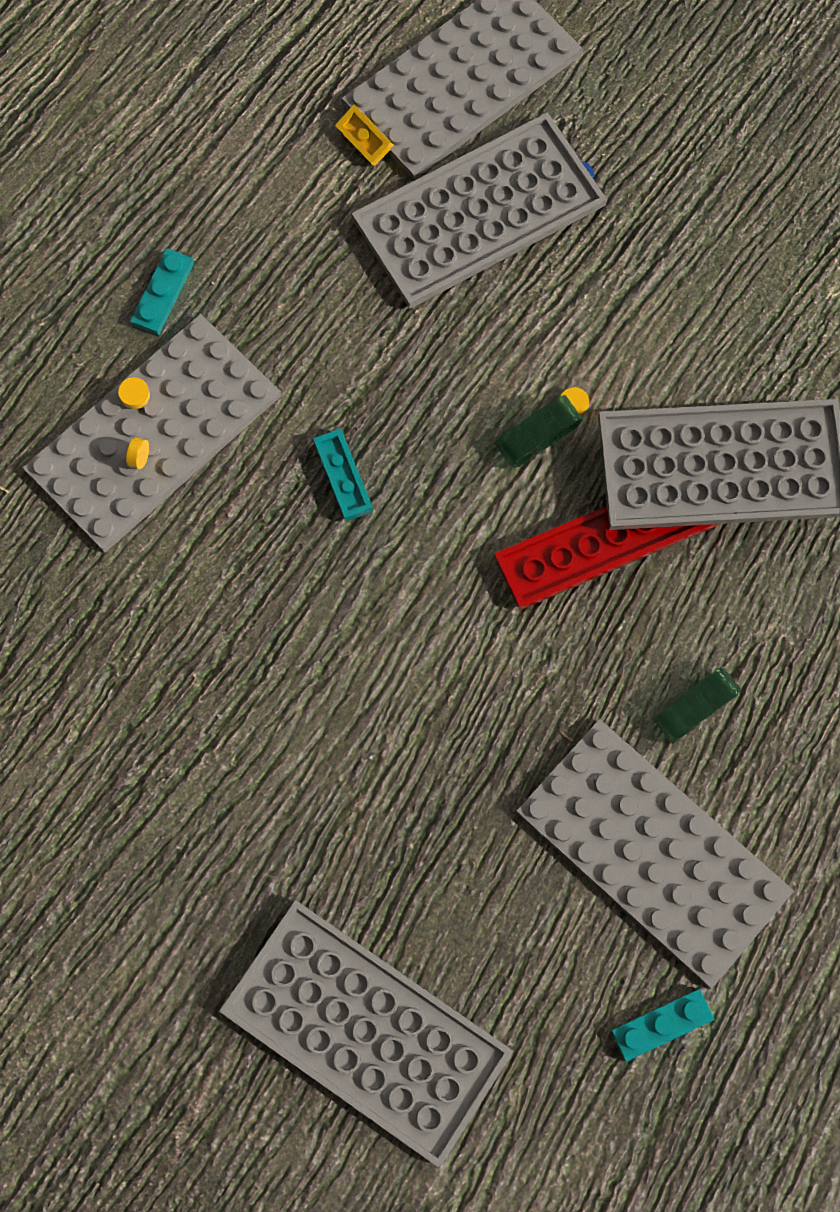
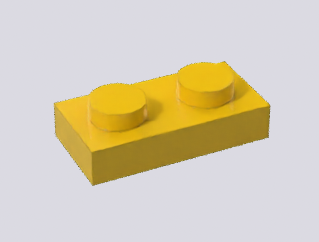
(364, 135)

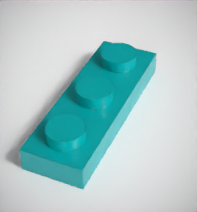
(162, 292)
(343, 475)
(662, 1025)

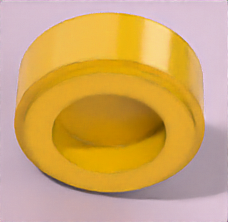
(134, 393)
(578, 398)
(137, 453)

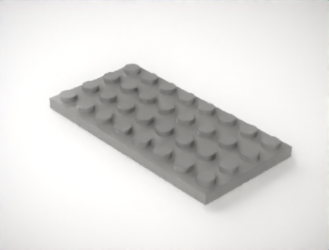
(462, 79)
(478, 210)
(197, 404)
(721, 463)
(655, 853)
(367, 1033)

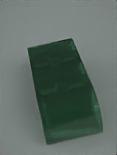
(539, 431)
(697, 705)

